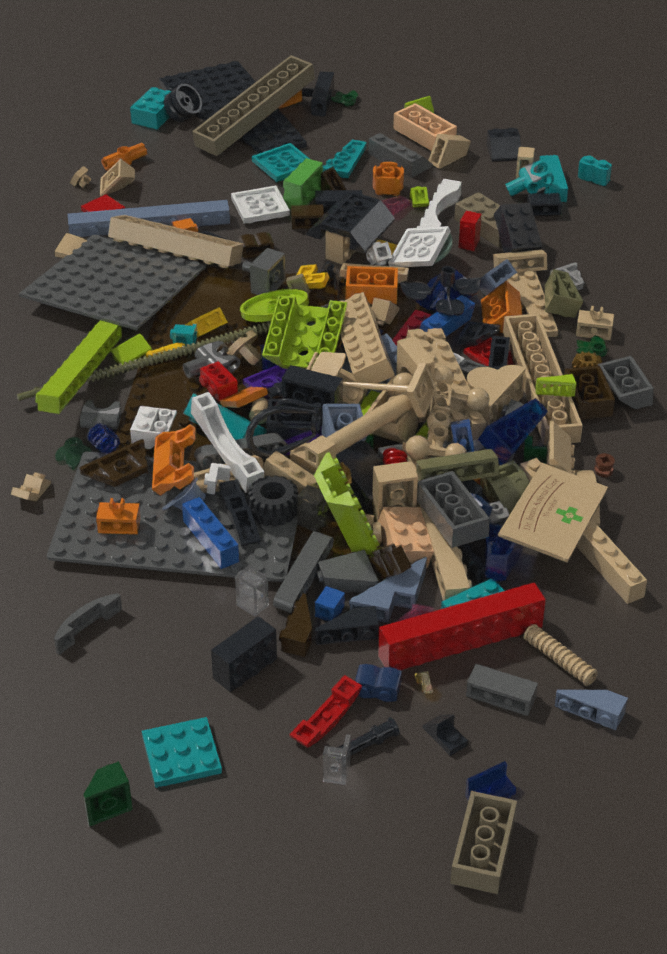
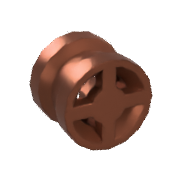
(604, 465)

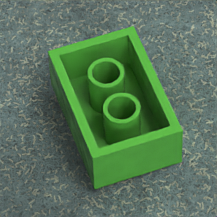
(302, 183)

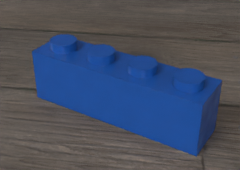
(449, 323)
(210, 533)

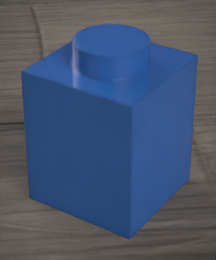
(329, 604)

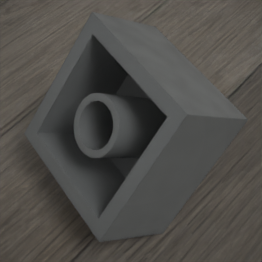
(266, 271)

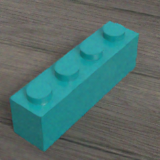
(559, 184)

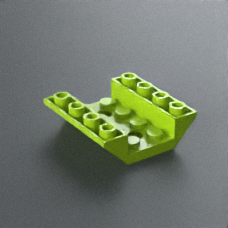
(291, 334)
(344, 506)

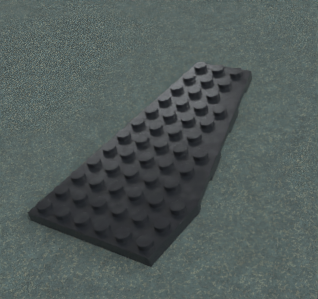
(219, 87)

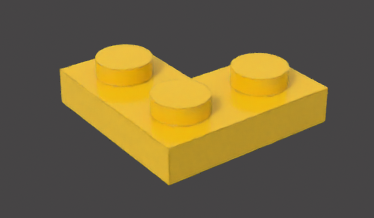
(314, 279)

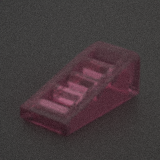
(396, 204)

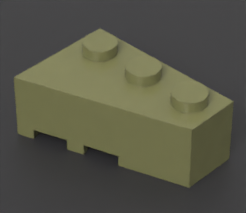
(562, 295)

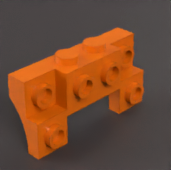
(169, 460)

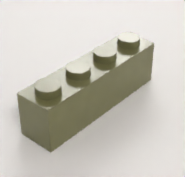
(465, 465)

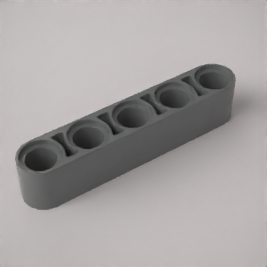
(208, 454)
(303, 571)

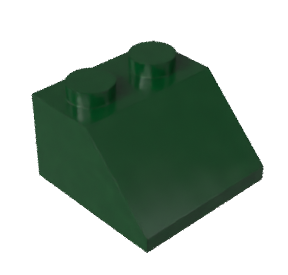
(107, 794)

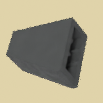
(347, 573)

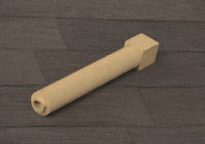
(357, 430)

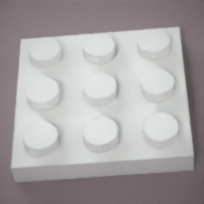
(260, 204)
(419, 246)

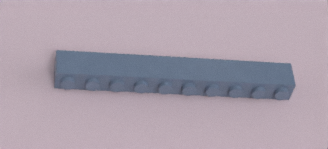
(201, 213)

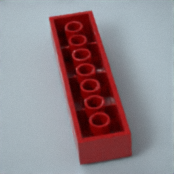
(461, 627)

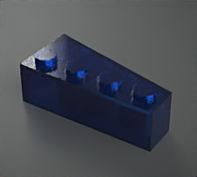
(512, 430)
(500, 554)

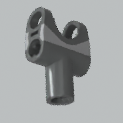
(207, 355)
(108, 416)

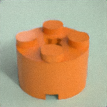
(388, 178)

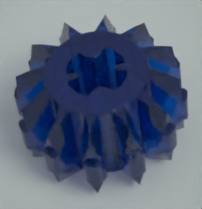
(103, 438)

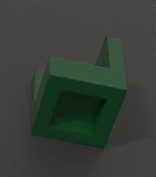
(532, 452)

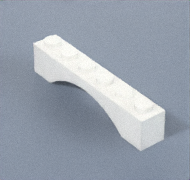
(447, 195)
(209, 418)

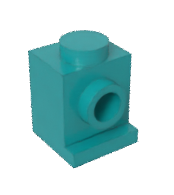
(184, 334)

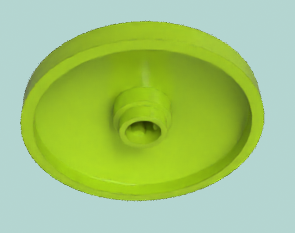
(261, 307)

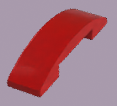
(328, 714)

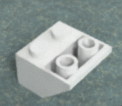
(150, 423)

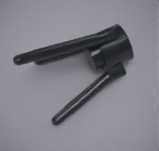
(330, 268)

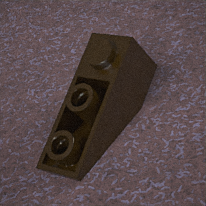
(297, 634)

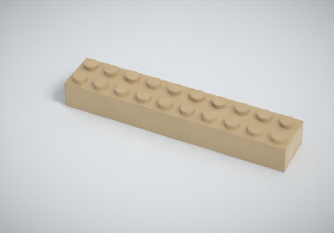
(534, 352)

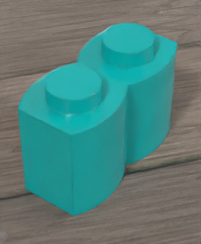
(594, 170)

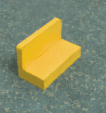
(208, 321)

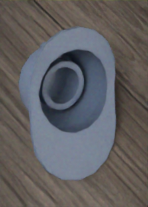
(189, 493)

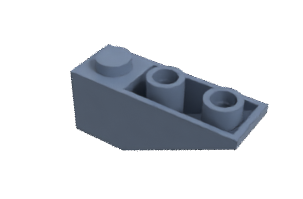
(595, 705)

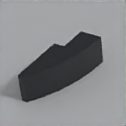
(499, 352)

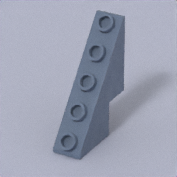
(393, 591)

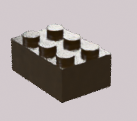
(592, 393)

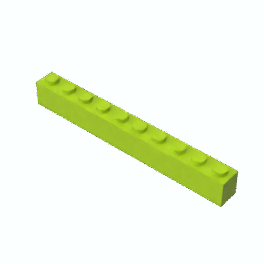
(78, 367)

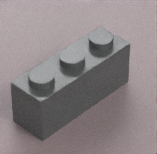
(501, 689)

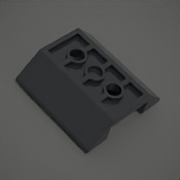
(355, 217)

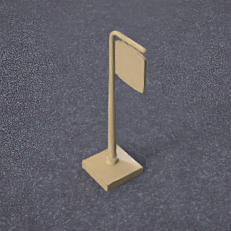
(419, 390)

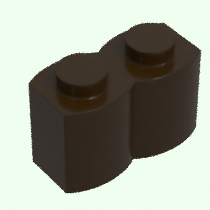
(255, 244)
(389, 561)

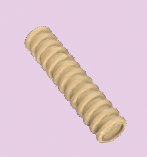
(560, 654)

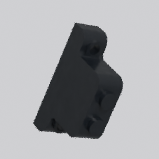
(360, 460)

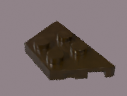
(118, 466)

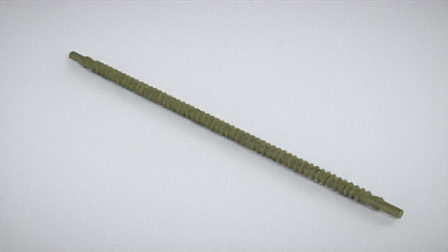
(160, 357)

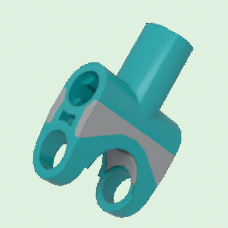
(530, 179)

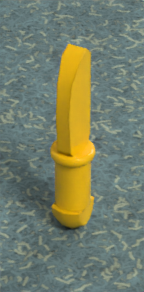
(171, 346)

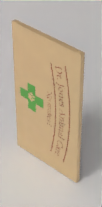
(553, 512)

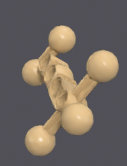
(439, 418)

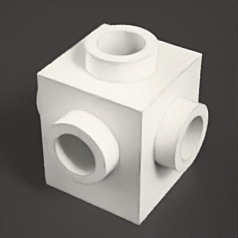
(379, 253)

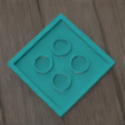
(279, 161)
(181, 752)

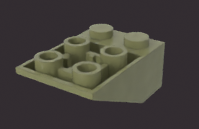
(506, 486)

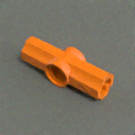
(125, 153)

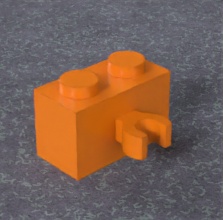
(118, 517)

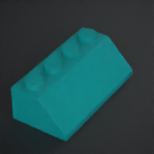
(235, 423)

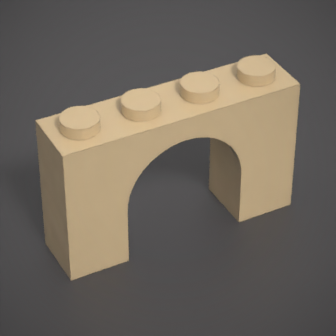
(409, 355)

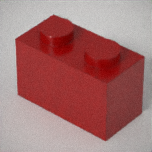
(469, 230)

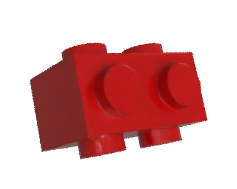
(218, 380)

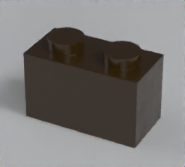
(305, 215)

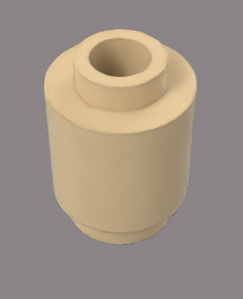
(257, 406)

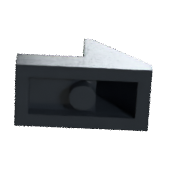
(445, 734)

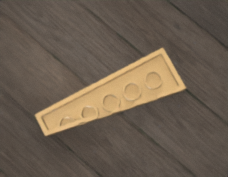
(533, 299)

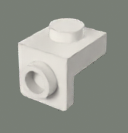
(216, 473)

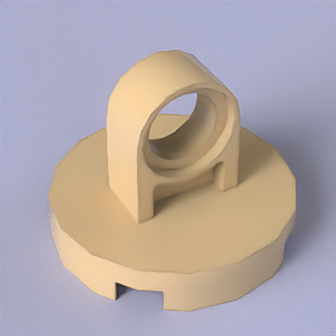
(244, 347)

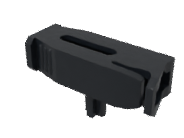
(321, 94)

